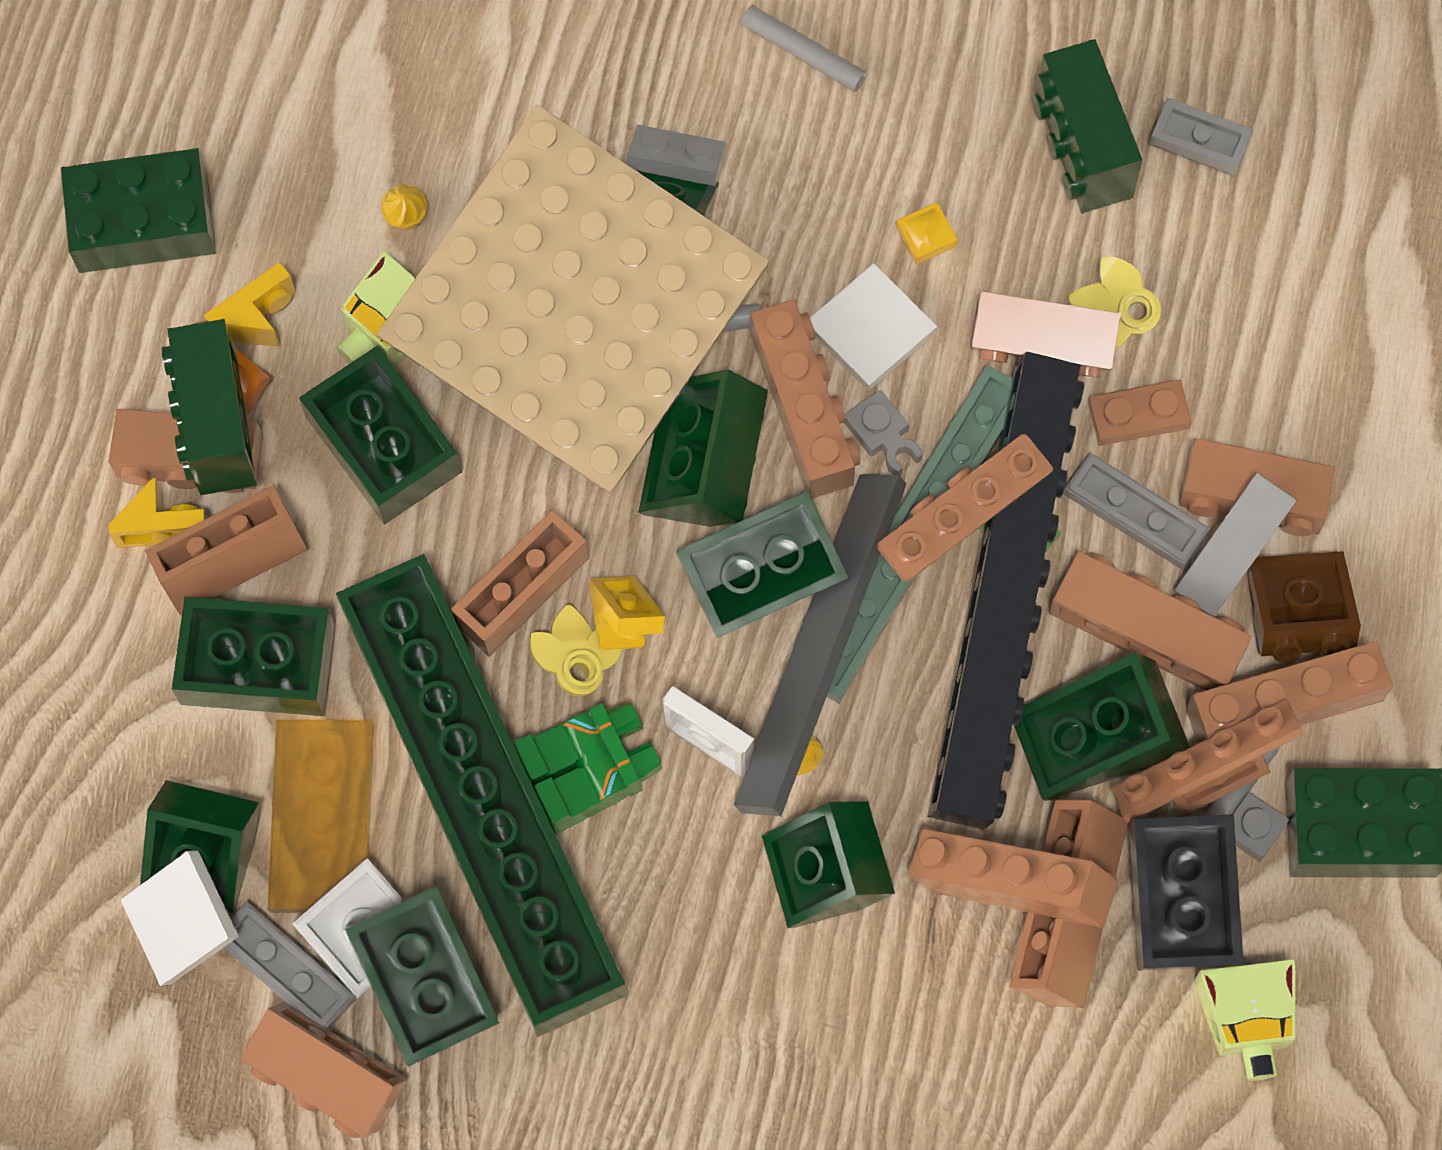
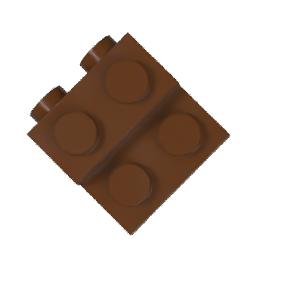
(1303, 605)

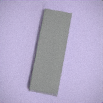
(1136, 511)
(1236, 544)
(287, 968)

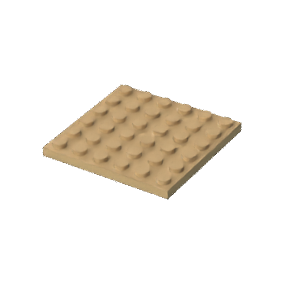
(573, 299)

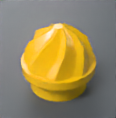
(404, 207)

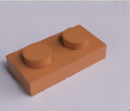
(1139, 412)

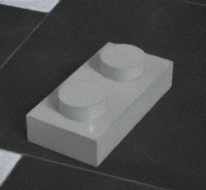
(1201, 136)
(676, 155)

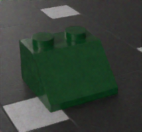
(206, 821)
(828, 863)

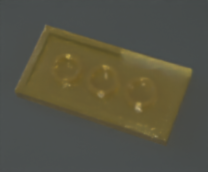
(318, 808)

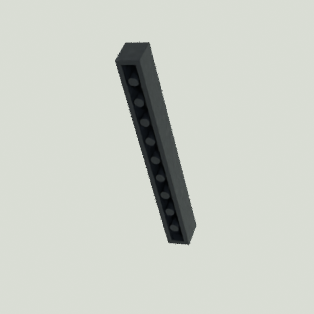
(1004, 605)

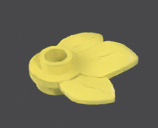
(1116, 293)
(572, 646)

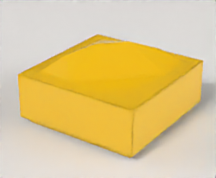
(926, 233)

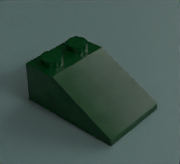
(1100, 727)

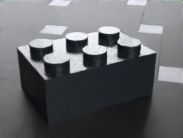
(1186, 892)

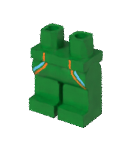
(584, 764)

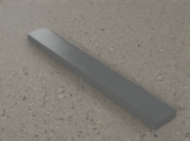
(819, 649)

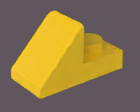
(246, 308)
(145, 522)
(623, 612)

